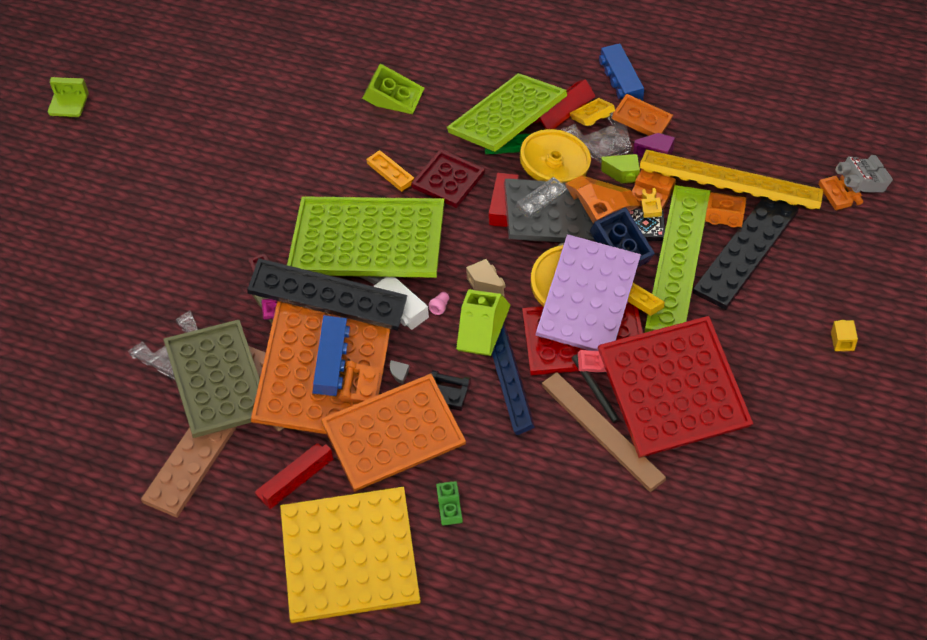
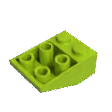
(481, 321)

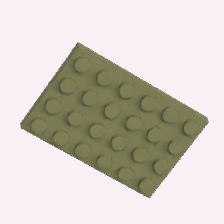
(214, 377)

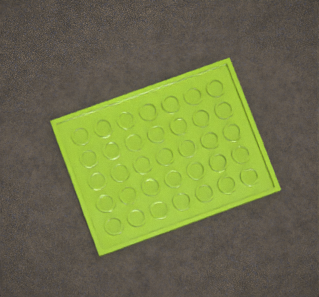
(368, 236)

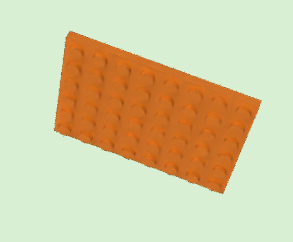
(289, 367)

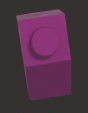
(656, 142)

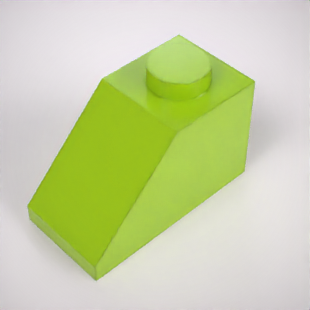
(621, 168)

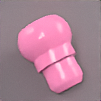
(438, 304)

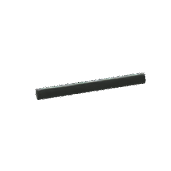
(598, 392)

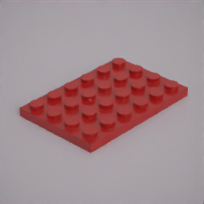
(550, 356)

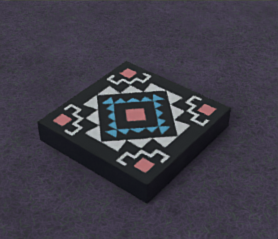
(651, 227)

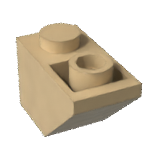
(484, 278)

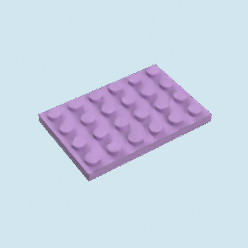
(588, 294)

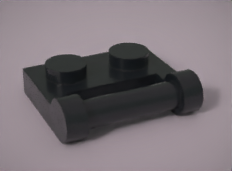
(454, 397)

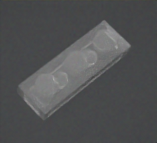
(541, 197)

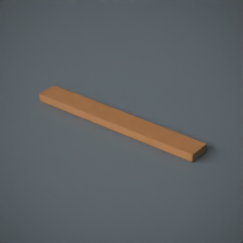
(603, 432)

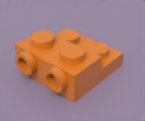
(663, 184)
(725, 209)

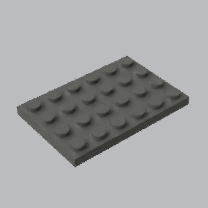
(550, 223)

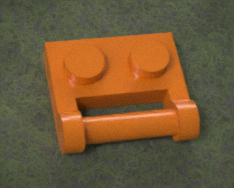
(366, 384)

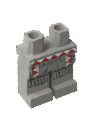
(864, 174)

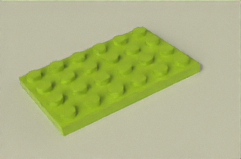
(506, 112)

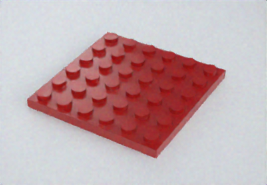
(674, 386)

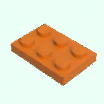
(641, 116)

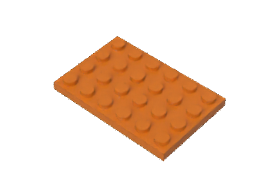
(392, 432)

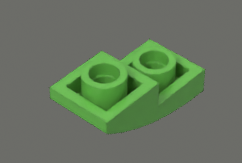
(449, 503)

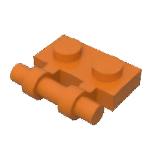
(837, 194)

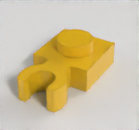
(650, 204)

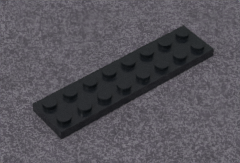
(745, 252)
(327, 294)

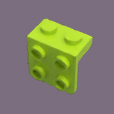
(68, 96)

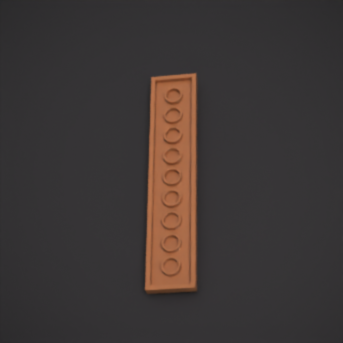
(189, 464)

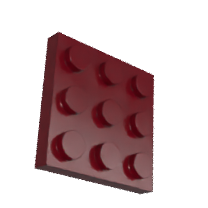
(448, 178)

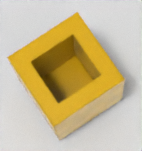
(844, 335)

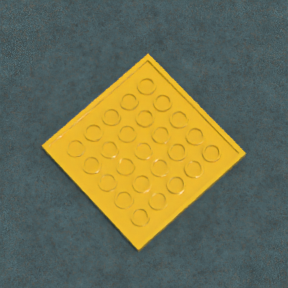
(348, 555)

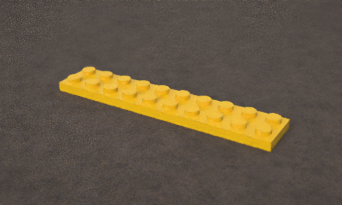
(733, 179)

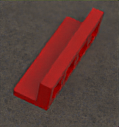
(577, 96)
(294, 475)

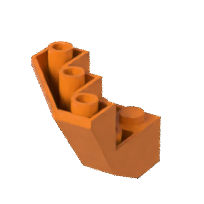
(600, 197)

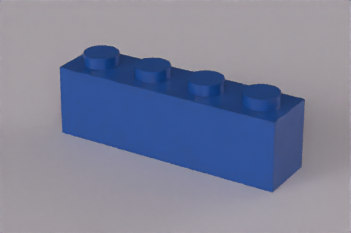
(621, 72)
(329, 356)

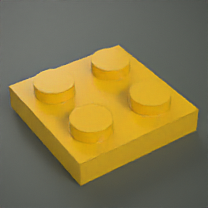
(592, 111)

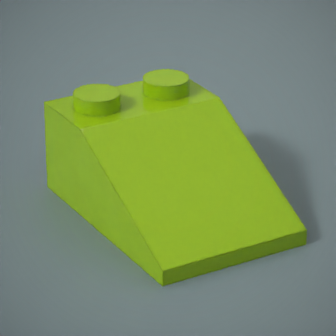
(392, 91)

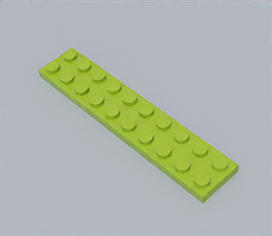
(679, 256)

